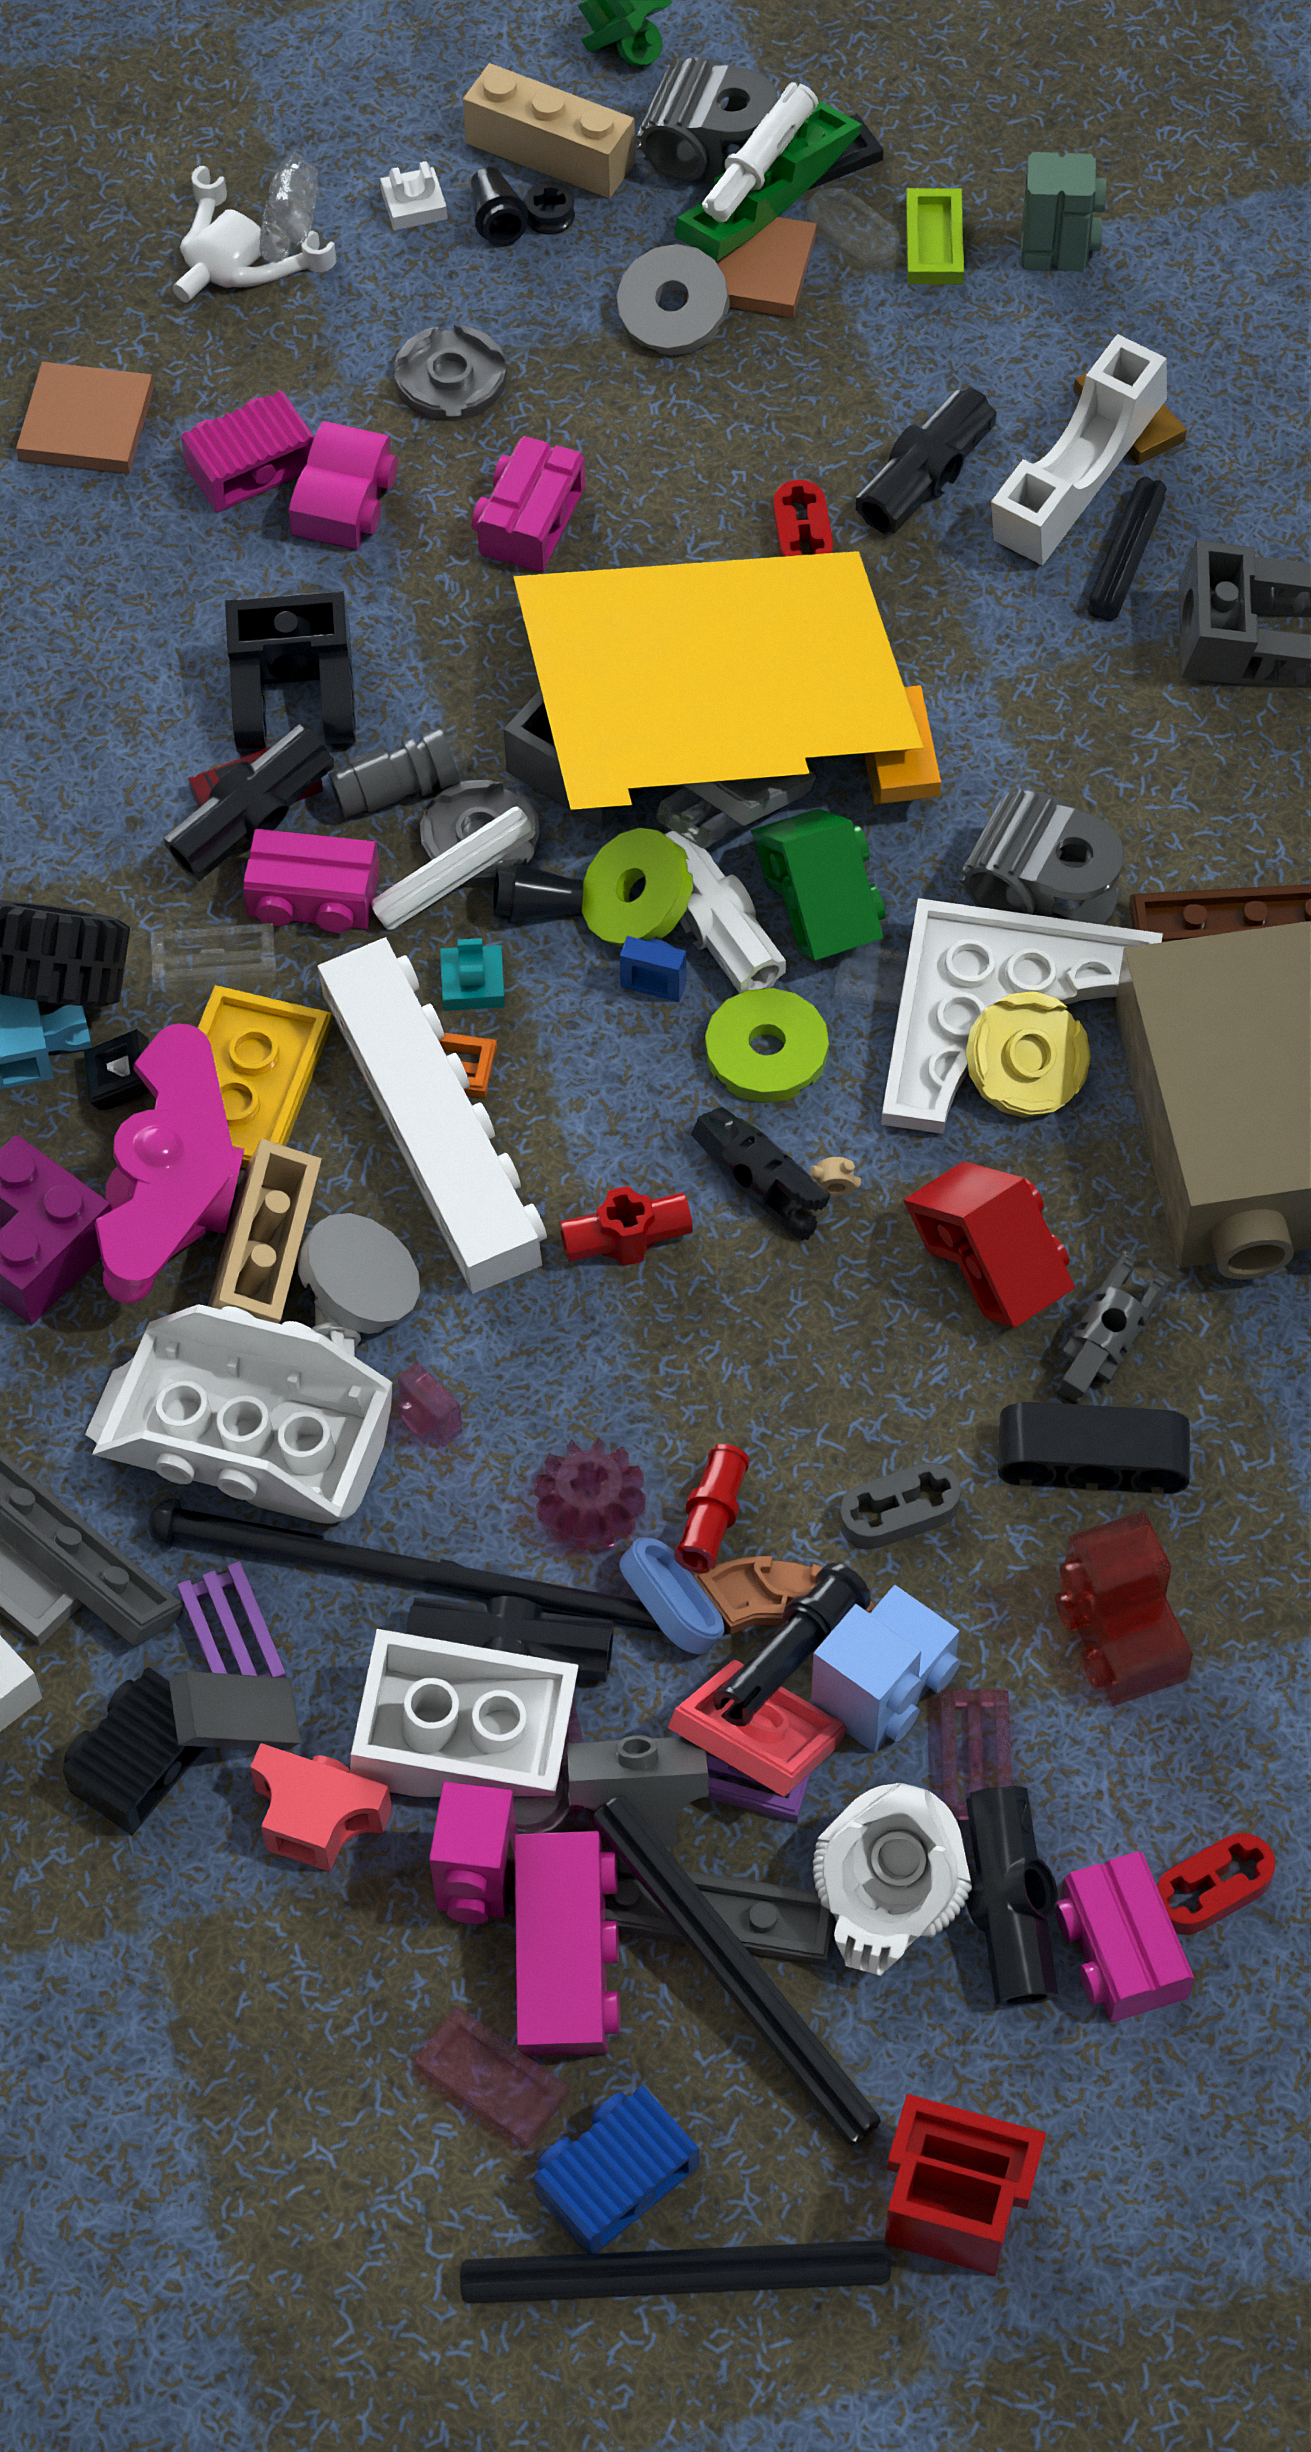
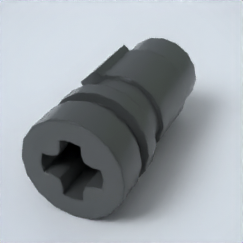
(388, 777)

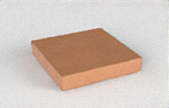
(770, 267)
(85, 417)

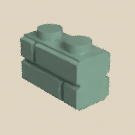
(1060, 210)

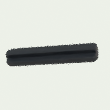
(1127, 549)

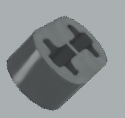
(894, 1492)

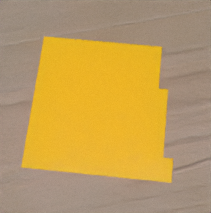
(711, 671)

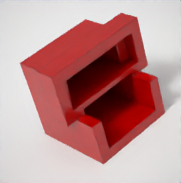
(958, 2182)

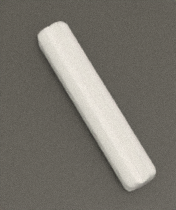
(452, 868)

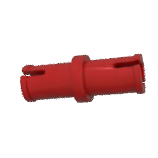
(712, 1508)

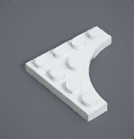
(964, 963)

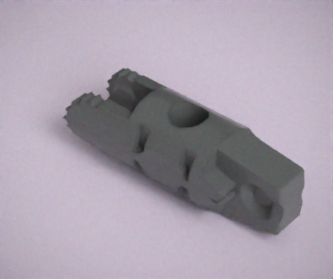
(1095, 1348)

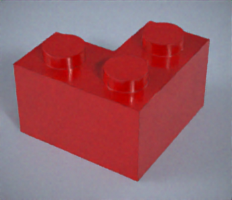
(997, 1237)

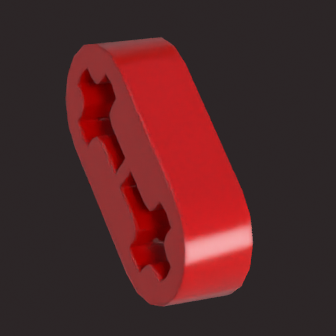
(790, 530)
(1222, 1897)

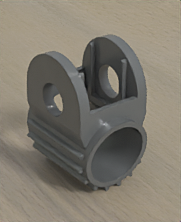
(689, 129)
(1039, 852)

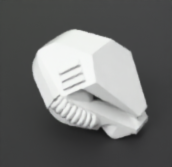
(890, 1873)

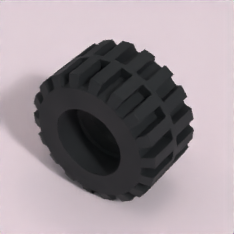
(61, 954)

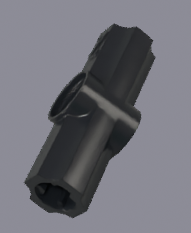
(926, 460)
(249, 800)
(518, 1628)
(1011, 1896)

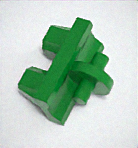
(625, 23)

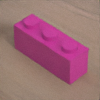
(564, 1944)

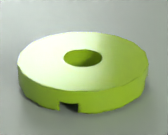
(615, 871)
(774, 1014)

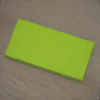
(934, 236)

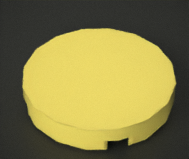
(1027, 1054)

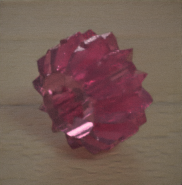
(565, 1500)

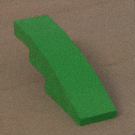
(794, 171)

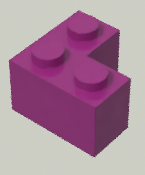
(45, 1229)

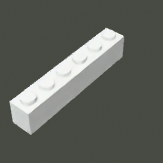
(431, 1115)

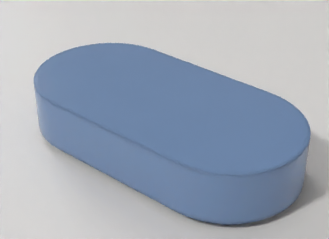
(672, 1596)

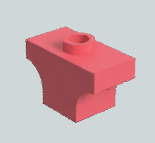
(315, 1805)

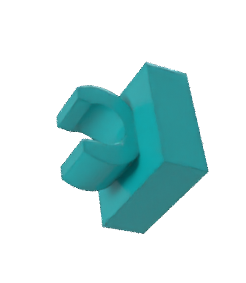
(472, 976)

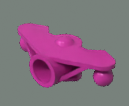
(172, 1166)

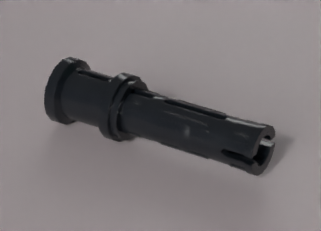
(804, 1628)

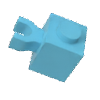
(29, 1038)

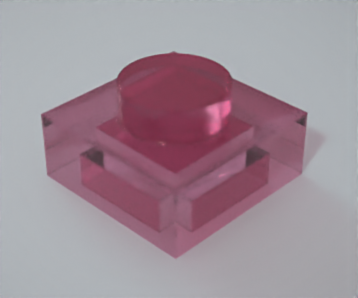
(428, 1406)

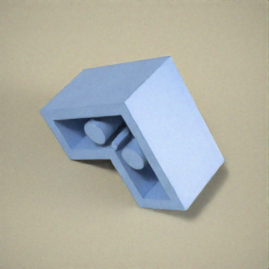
(882, 1665)

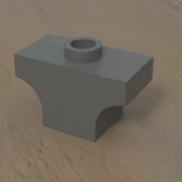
(652, 1773)

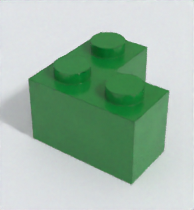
(823, 881)

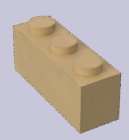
(549, 130)
(265, 1231)

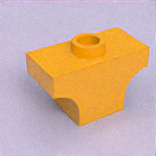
(906, 773)

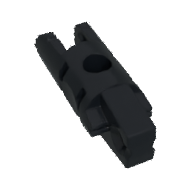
(762, 1170)

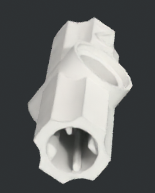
(726, 923)

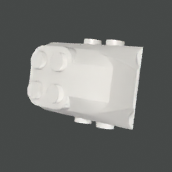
(248, 1410)

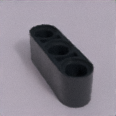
(1094, 1445)

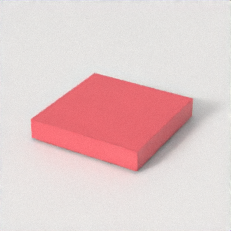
(775, 1748)

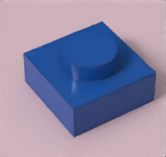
(653, 968)

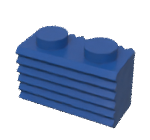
(614, 2169)

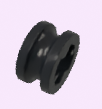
(550, 193)

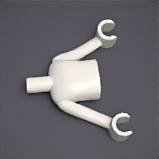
(231, 245)

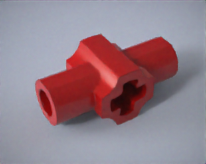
(605, 1233)

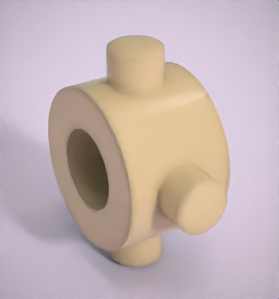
(836, 1175)

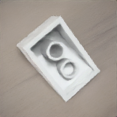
(461, 1717)

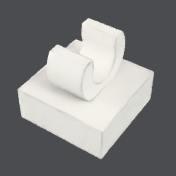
(413, 197)

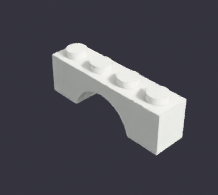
(1114, 408)

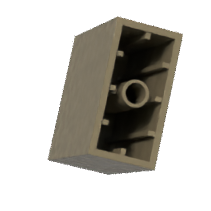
(1225, 1090)

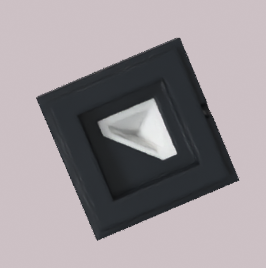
(112, 1072)

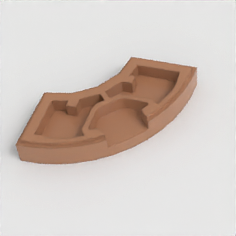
(756, 1590)

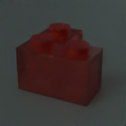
(1119, 1605)

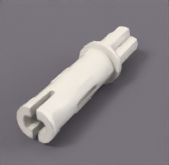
(747, 167)

